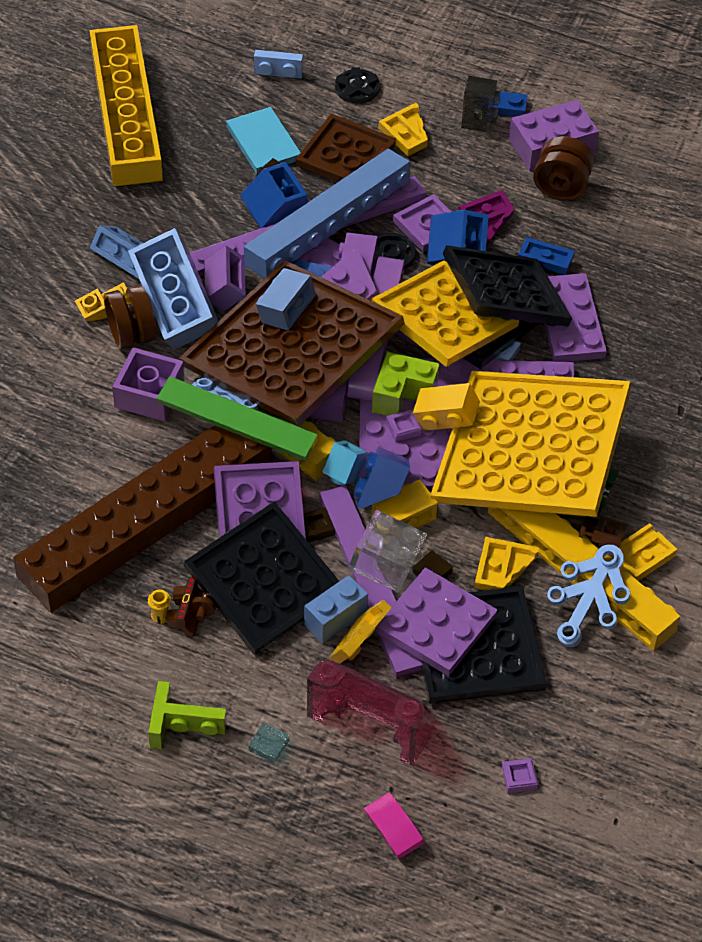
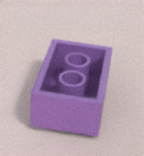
(533, 129)

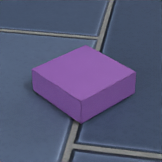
(403, 425)
(519, 775)

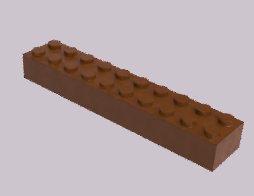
(131, 517)

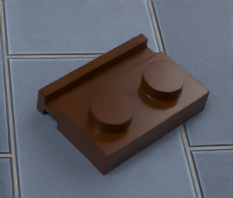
(603, 531)

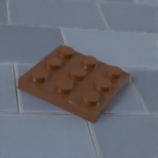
(342, 148)

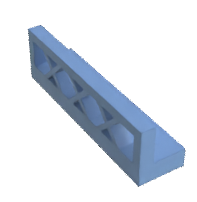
(114, 245)

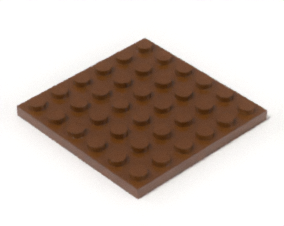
(295, 367)

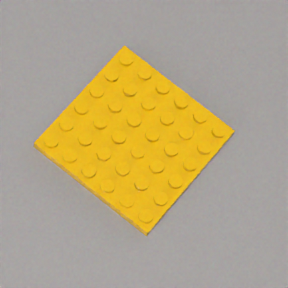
(534, 444)

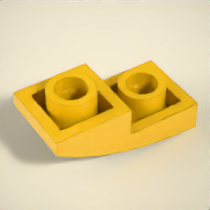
(92, 304)

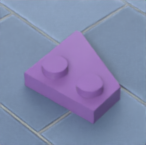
(352, 275)

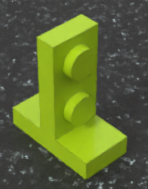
(182, 717)

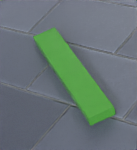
(237, 418)

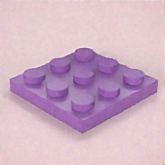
(251, 487)
(436, 621)

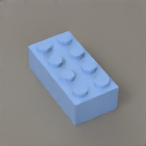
(173, 288)

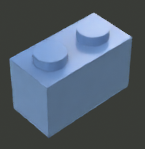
(285, 299)
(335, 609)

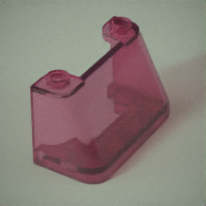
(335, 687)

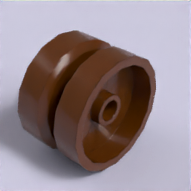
(563, 168)
(130, 316)

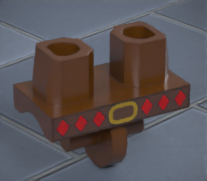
(193, 608)

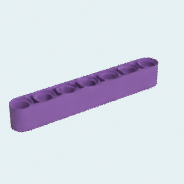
(362, 383)

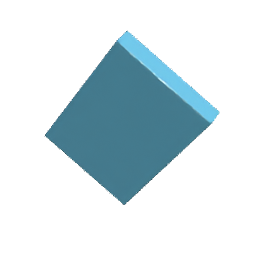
(262, 138)

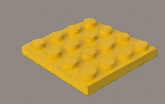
(441, 316)

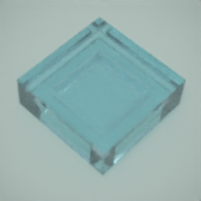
(269, 743)

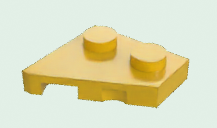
(406, 128)
(502, 563)
(360, 631)

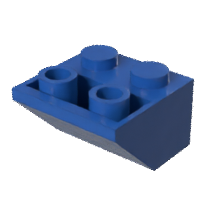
(273, 195)
(456, 229)
(383, 478)

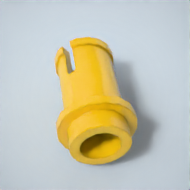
(159, 603)

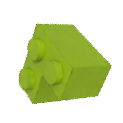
(401, 379)

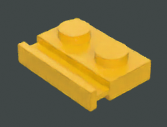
(646, 552)

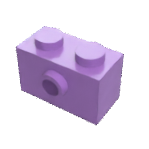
(225, 278)

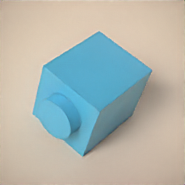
(345, 463)

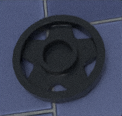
(357, 82)
(396, 250)

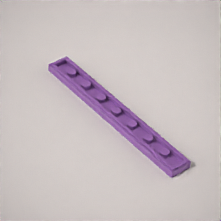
(348, 534)

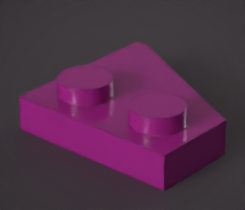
(497, 207)

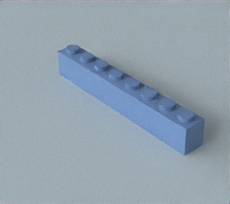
(327, 213)

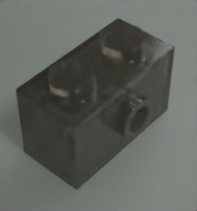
(480, 103)

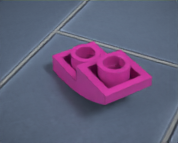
(394, 825)

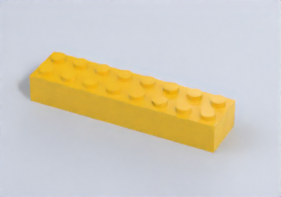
(125, 106)

